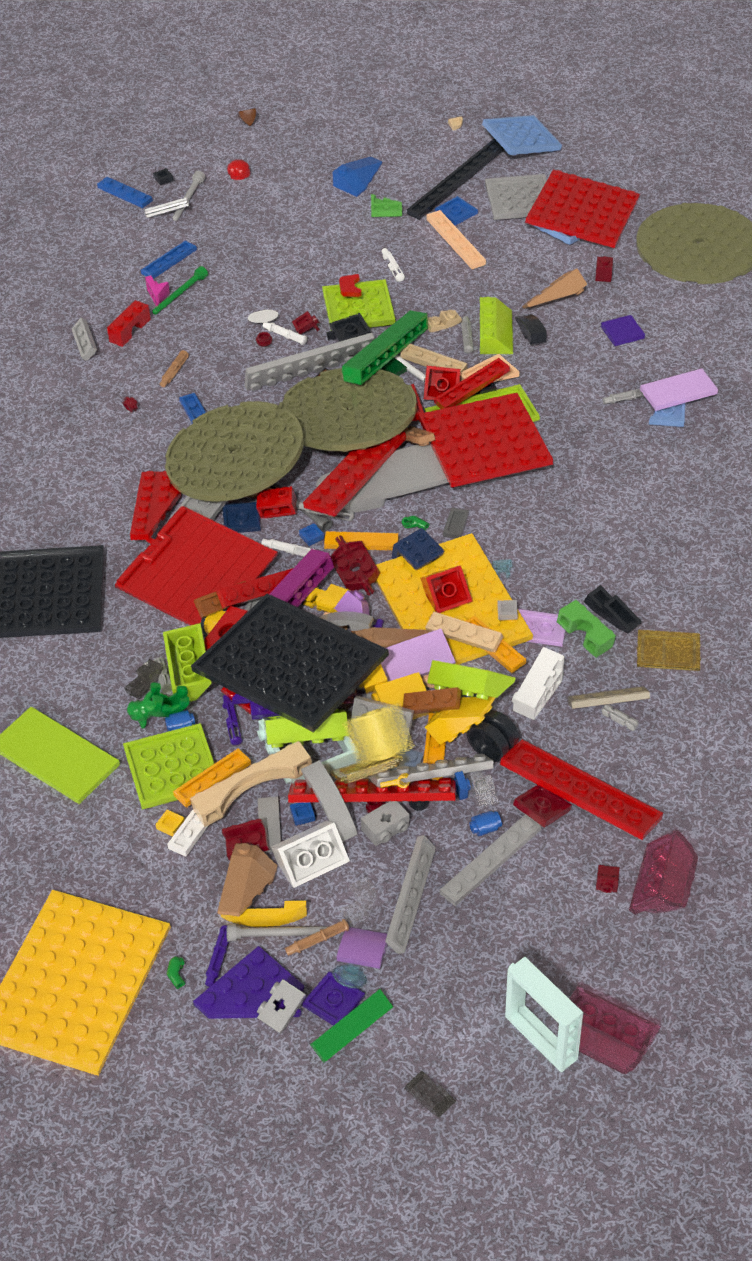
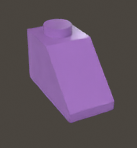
(353, 602)

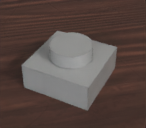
(507, 610)

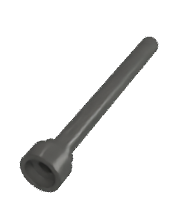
(322, 522)

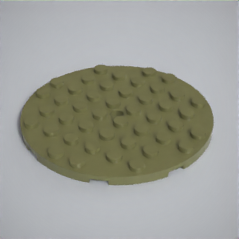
(671, 236)
(375, 413)
(262, 444)

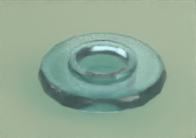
(349, 976)

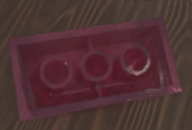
(665, 875)
(612, 1033)

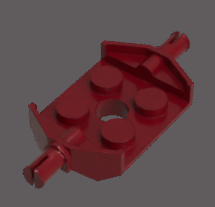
(353, 555)

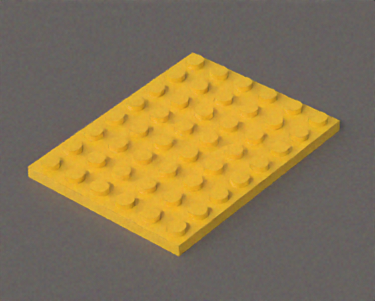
(412, 609)
(77, 980)

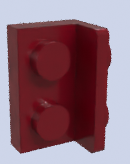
(250, 832)

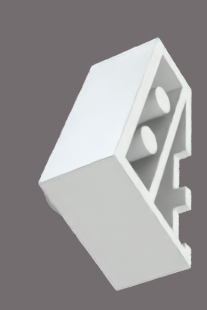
(539, 684)

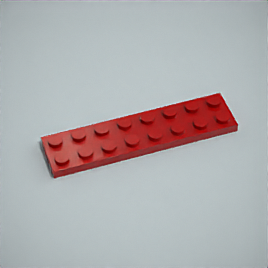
(350, 476)
(582, 789)
(365, 791)

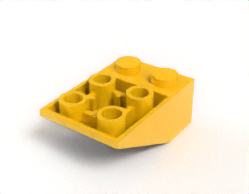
(447, 724)

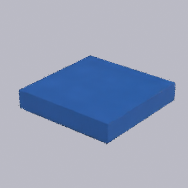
(457, 210)

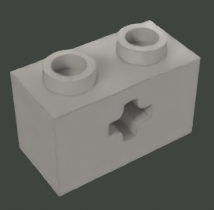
(385, 822)
(292, 1000)

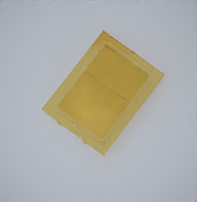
(668, 650)
(353, 772)

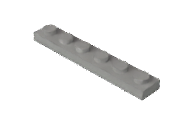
(439, 769)
(490, 860)
(410, 895)

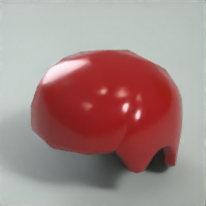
(238, 169)

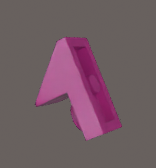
(157, 291)

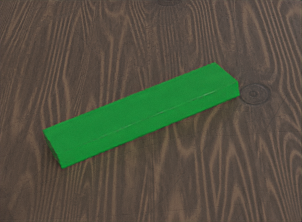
(351, 1025)

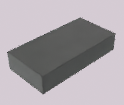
(456, 523)

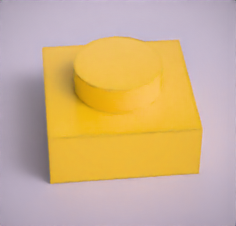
(169, 822)

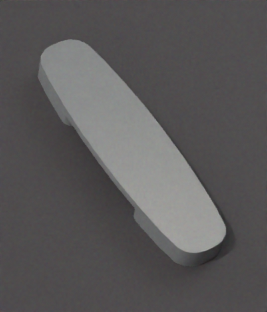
(402, 473)

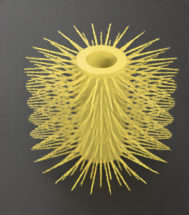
(377, 733)

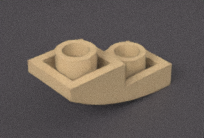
(445, 320)

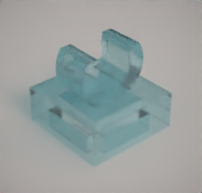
(502, 566)

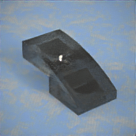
(146, 674)
(432, 1097)

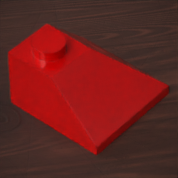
(439, 380)
(446, 589)

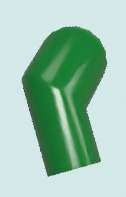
(413, 522)
(173, 969)

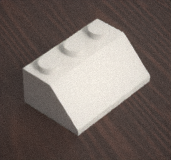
(310, 853)

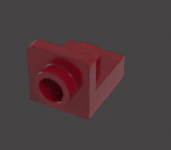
(305, 322)
(607, 878)

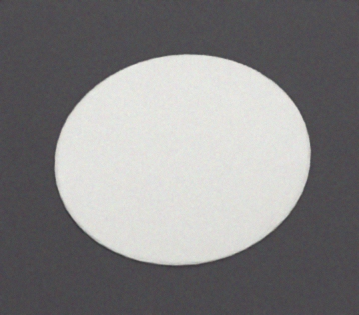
(263, 316)

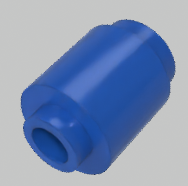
(179, 720)
(485, 823)

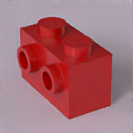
(276, 502)

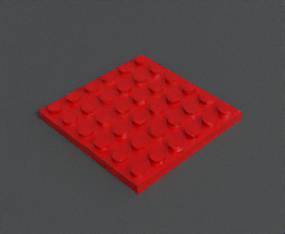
(583, 208)
(485, 439)

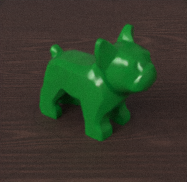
(158, 704)

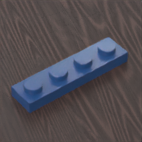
(124, 192)

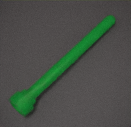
(199, 273)

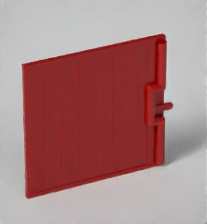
(190, 561)

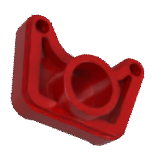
(347, 286)

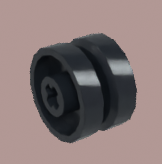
(493, 735)

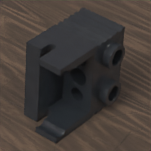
(348, 328)

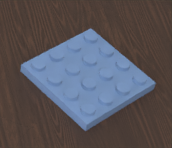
(522, 135)

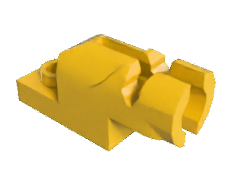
(326, 599)

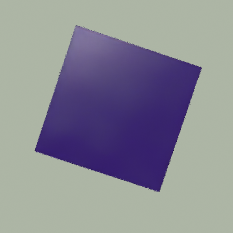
(622, 330)
(332, 1000)

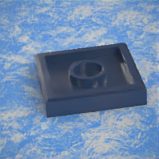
(241, 517)

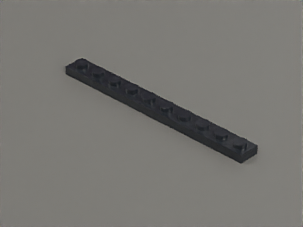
(455, 179)

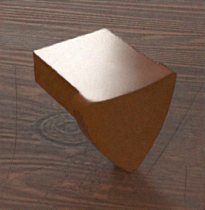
(247, 116)

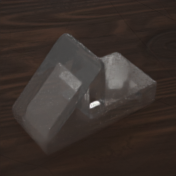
(482, 789)

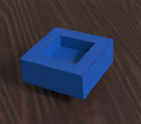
(311, 534)
(462, 785)
(302, 813)

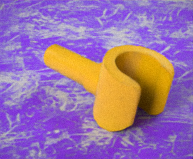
(396, 781)

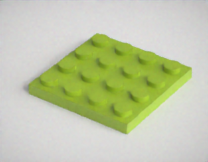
(373, 303)
(166, 762)

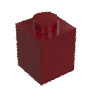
(604, 269)

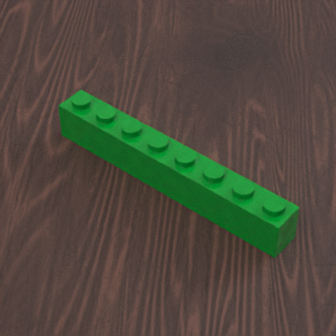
(385, 347)

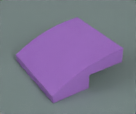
(362, 947)

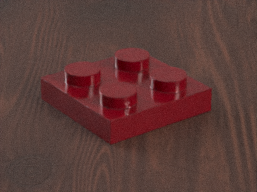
(542, 805)

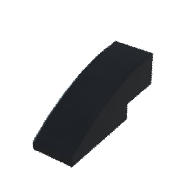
(532, 328)
(612, 609)

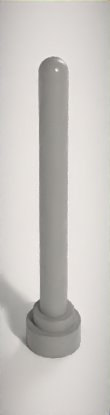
(198, 178)
(236, 932)

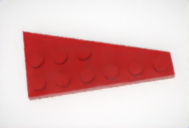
(154, 499)

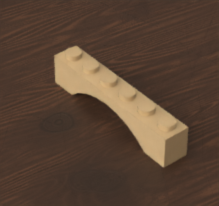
(215, 801)

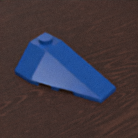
(356, 175)

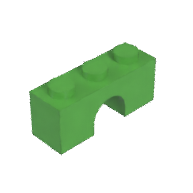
(577, 617)

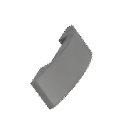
(355, 620)
(330, 799)

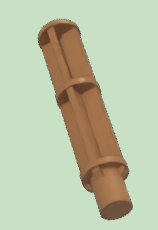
(174, 368)
(317, 937)

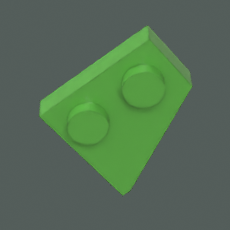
(385, 207)

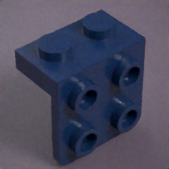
(417, 549)

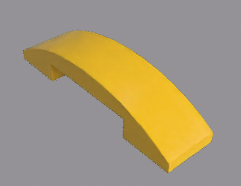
(271, 916)

